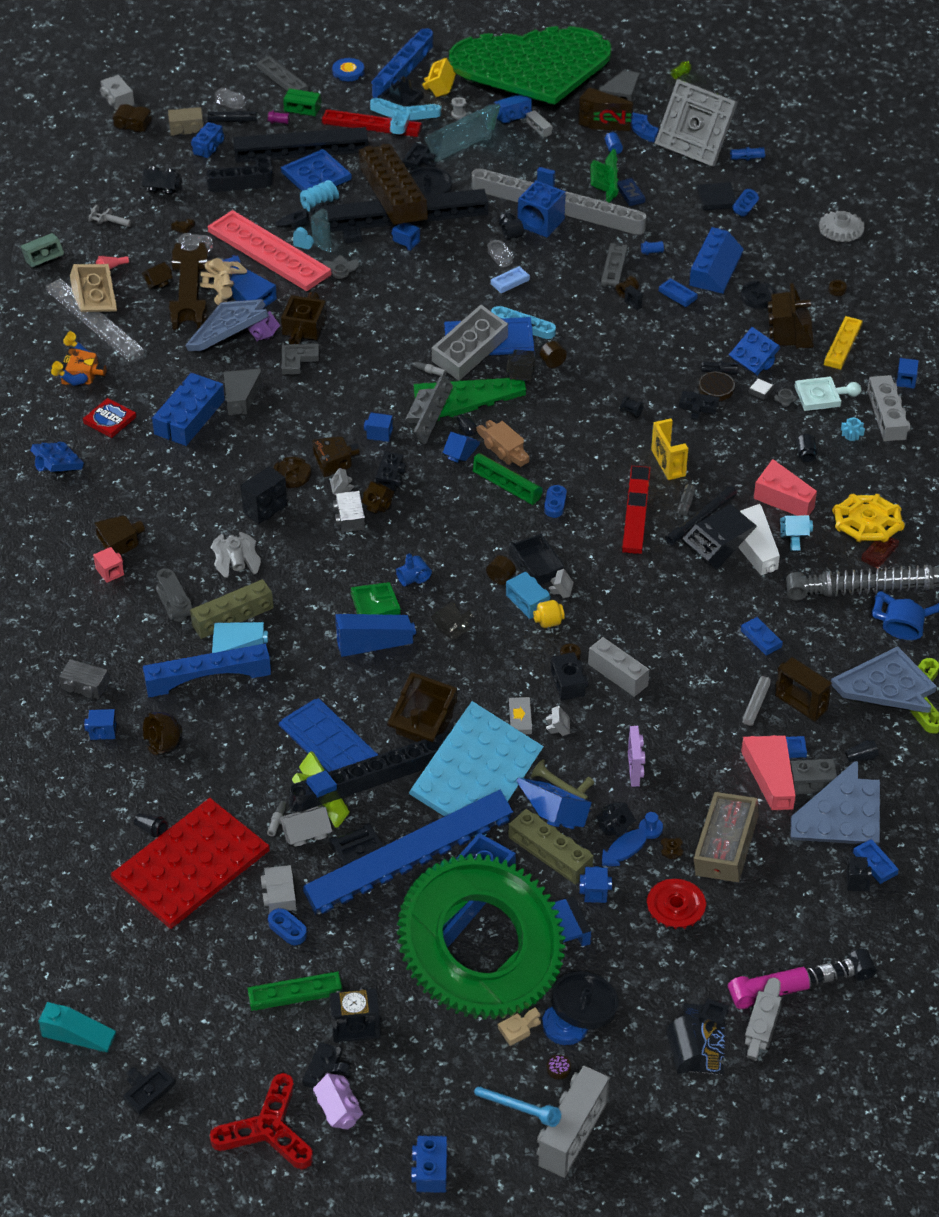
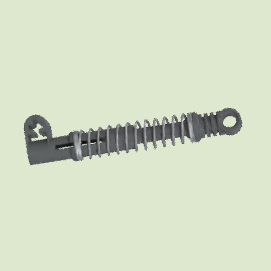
(898, 579)

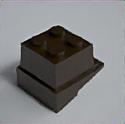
(790, 319)
(423, 708)

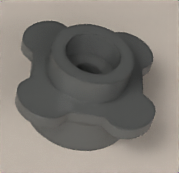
(785, 397)

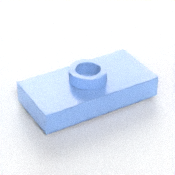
(510, 279)

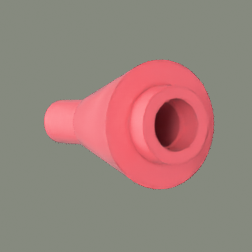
(112, 261)

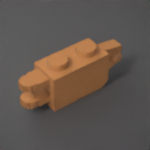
(504, 442)

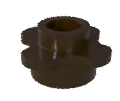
(672, 848)

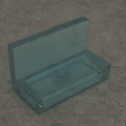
(321, 230)

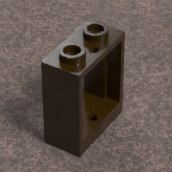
(808, 705)

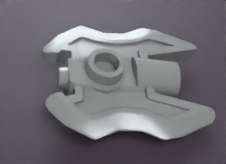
(235, 551)

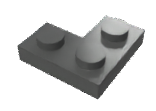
(295, 354)

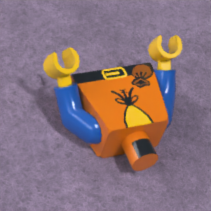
(79, 364)

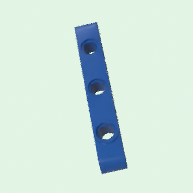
(403, 61)

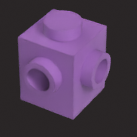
(264, 328)

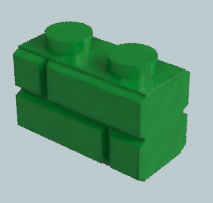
(302, 102)

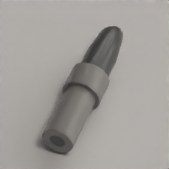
(428, 368)
(275, 820)

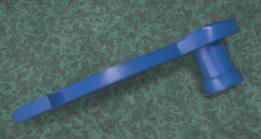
(633, 841)

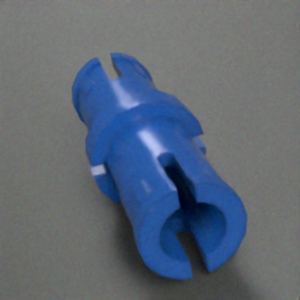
(747, 153)

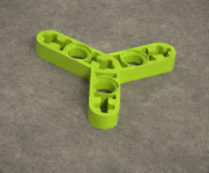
(922, 717)

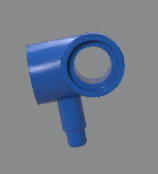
(413, 571)

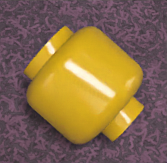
(549, 614)

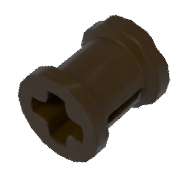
(620, 287)

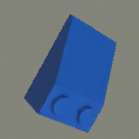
(556, 803)

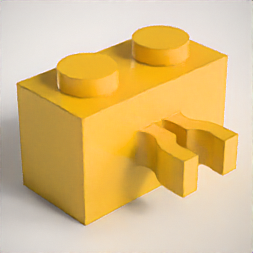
(440, 78)

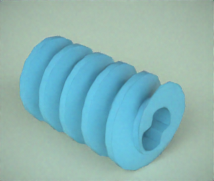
(321, 192)

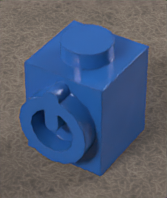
(595, 884)

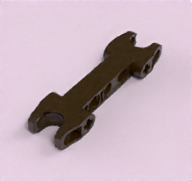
(188, 305)

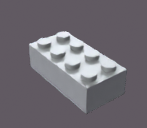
(469, 342)
(579, 1114)

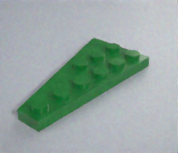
(470, 394)

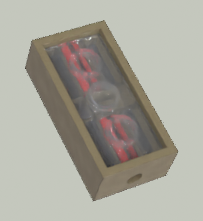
(726, 837)

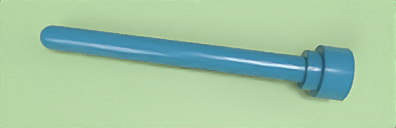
(548, 1115)

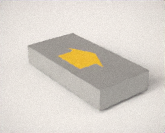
(520, 714)

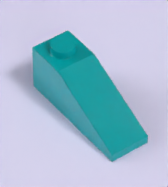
(74, 1028)

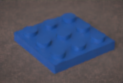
(314, 170)

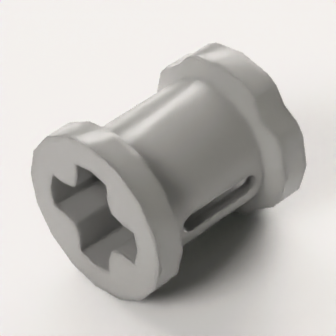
(458, 107)

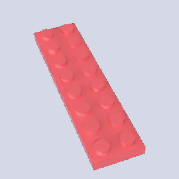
(269, 250)

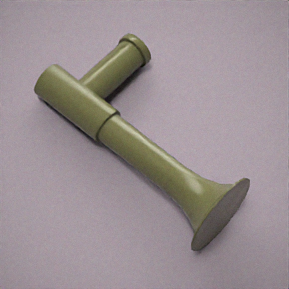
(541, 771)

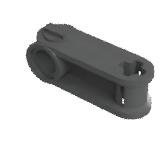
(172, 595)

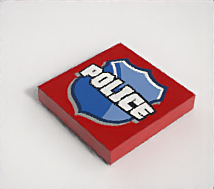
(109, 417)

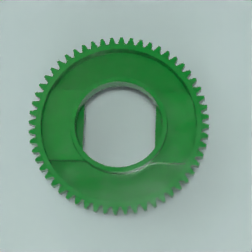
(444, 893)

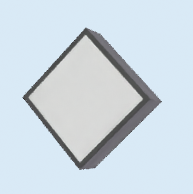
(761, 388)

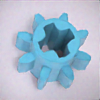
(852, 429)

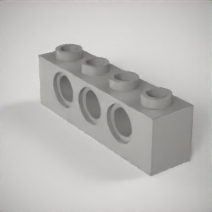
(888, 408)

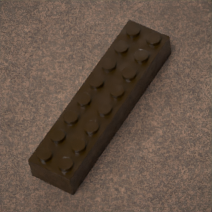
(392, 184)

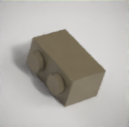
(185, 121)

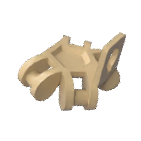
(221, 273)

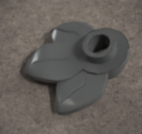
(341, 267)

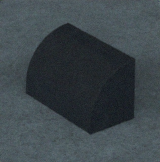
(683, 1045)

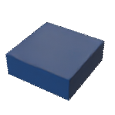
(546, 176)
(796, 747)
(321, 783)

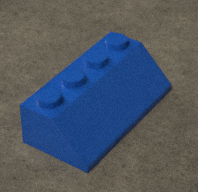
(716, 261)

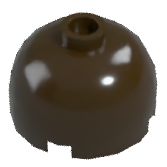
(162, 732)

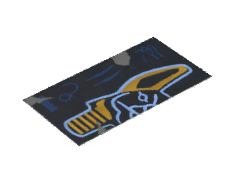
(709, 1040)

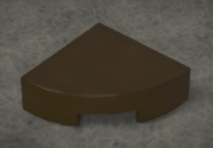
(183, 226)

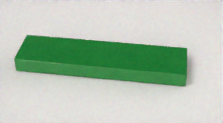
(294, 991)

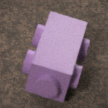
(338, 1101)

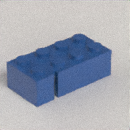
(188, 409)

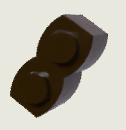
(132, 118)

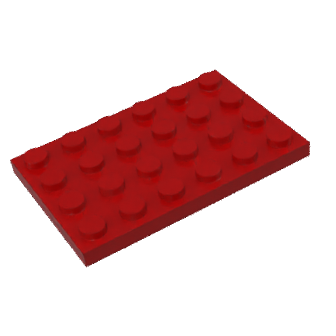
(190, 862)

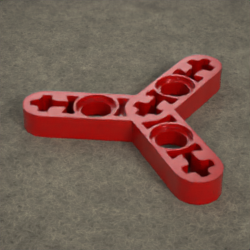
(268, 1117)

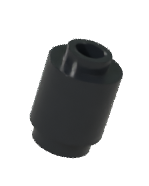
(806, 448)

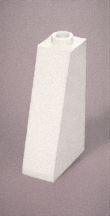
(760, 544)

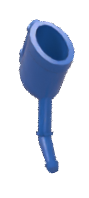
(903, 616)

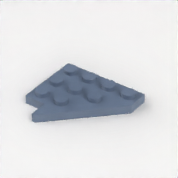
(226, 321)
(888, 681)
(841, 811)

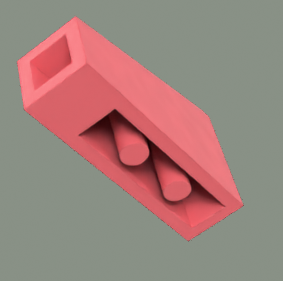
(771, 768)

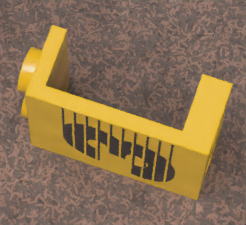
(671, 459)

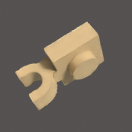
(517, 1028)

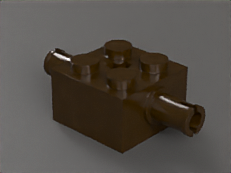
(303, 317)

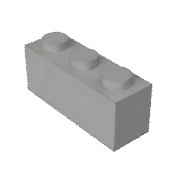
(618, 666)

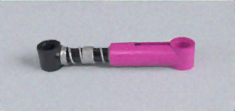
(858, 965)

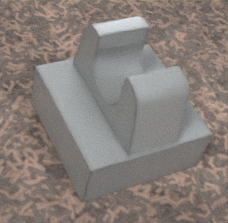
(341, 482)
(561, 584)
(558, 722)

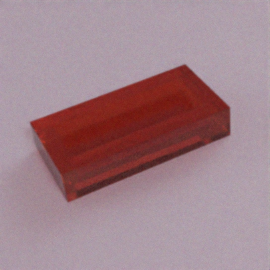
(879, 552)

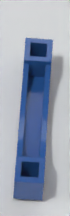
(169, 674)

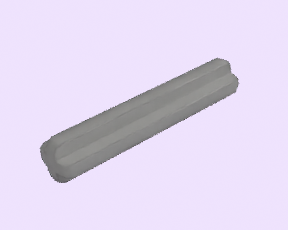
(756, 701)

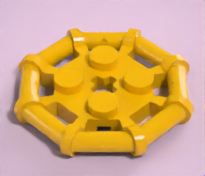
(860, 518)

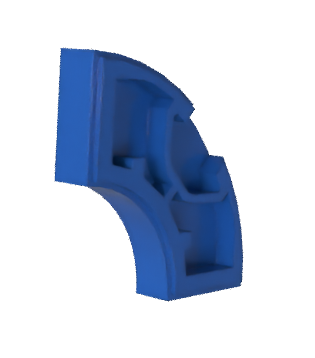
(643, 128)

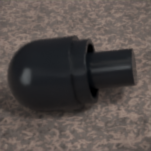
(467, 425)

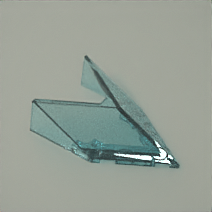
(463, 132)

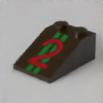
(605, 111)

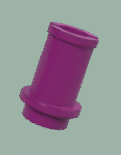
(278, 117)

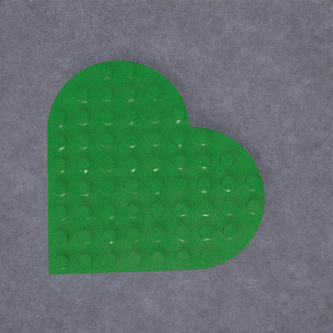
(532, 65)

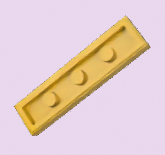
(843, 342)

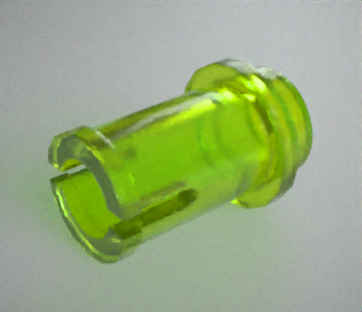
(683, 68)

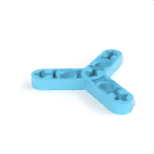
(402, 115)

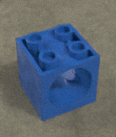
(541, 208)

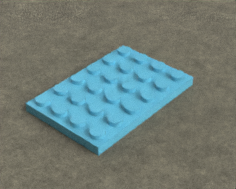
(474, 762)

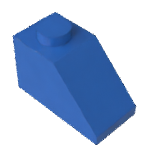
(460, 447)

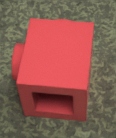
(109, 564)

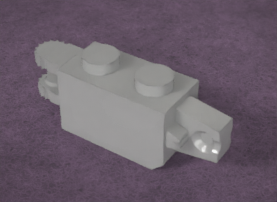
(763, 1018)

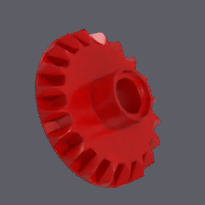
(676, 903)

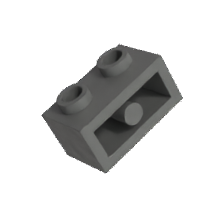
(812, 775)

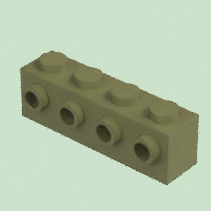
(232, 608)
(550, 845)

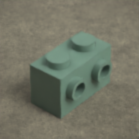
(42, 250)

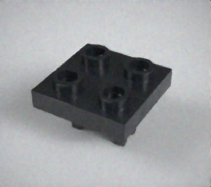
(402, 93)

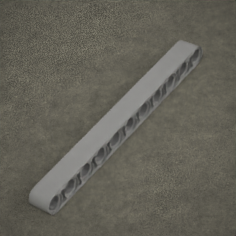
(575, 205)

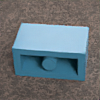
(526, 593)

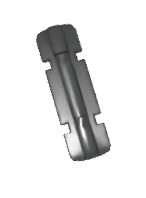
(686, 500)

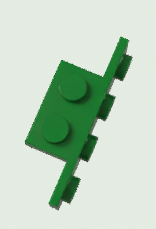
(605, 175)

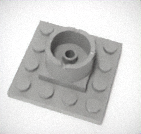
(696, 122)

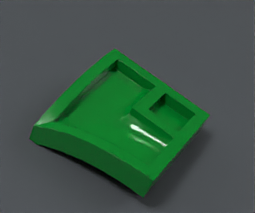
(375, 599)

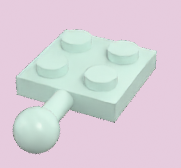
(822, 393)

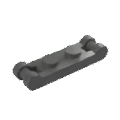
(614, 265)

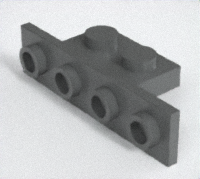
(428, 407)

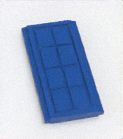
(519, 335)
(325, 734)

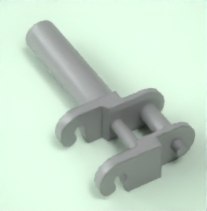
(106, 216)

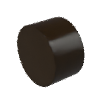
(553, 354)
(501, 570)

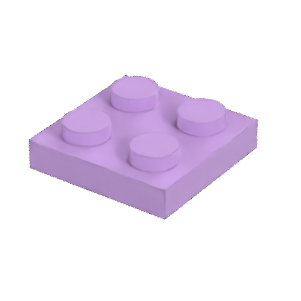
(635, 756)

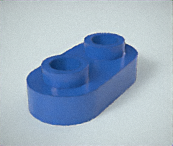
(745, 202)
(555, 501)
(289, 927)

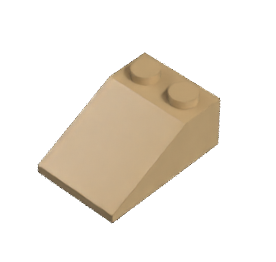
(93, 287)

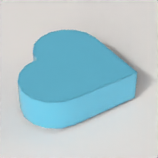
(302, 239)

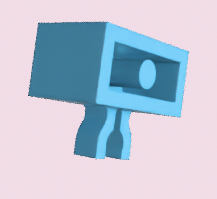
(795, 528)

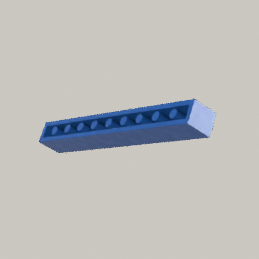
(407, 852)

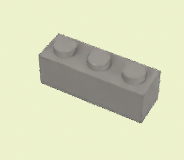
(539, 124)

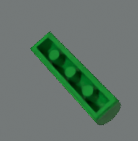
(506, 479)

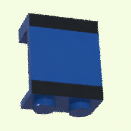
(573, 921)

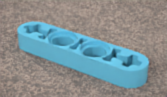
(542, 329)

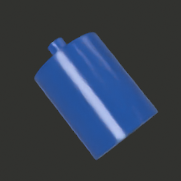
(612, 141)

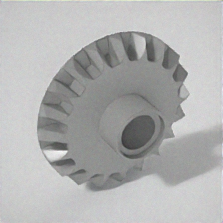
(841, 226)

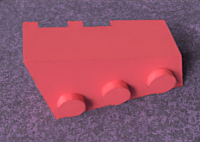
(784, 490)

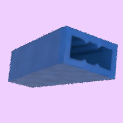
(252, 287)
(372, 632)

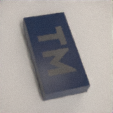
(630, 192)

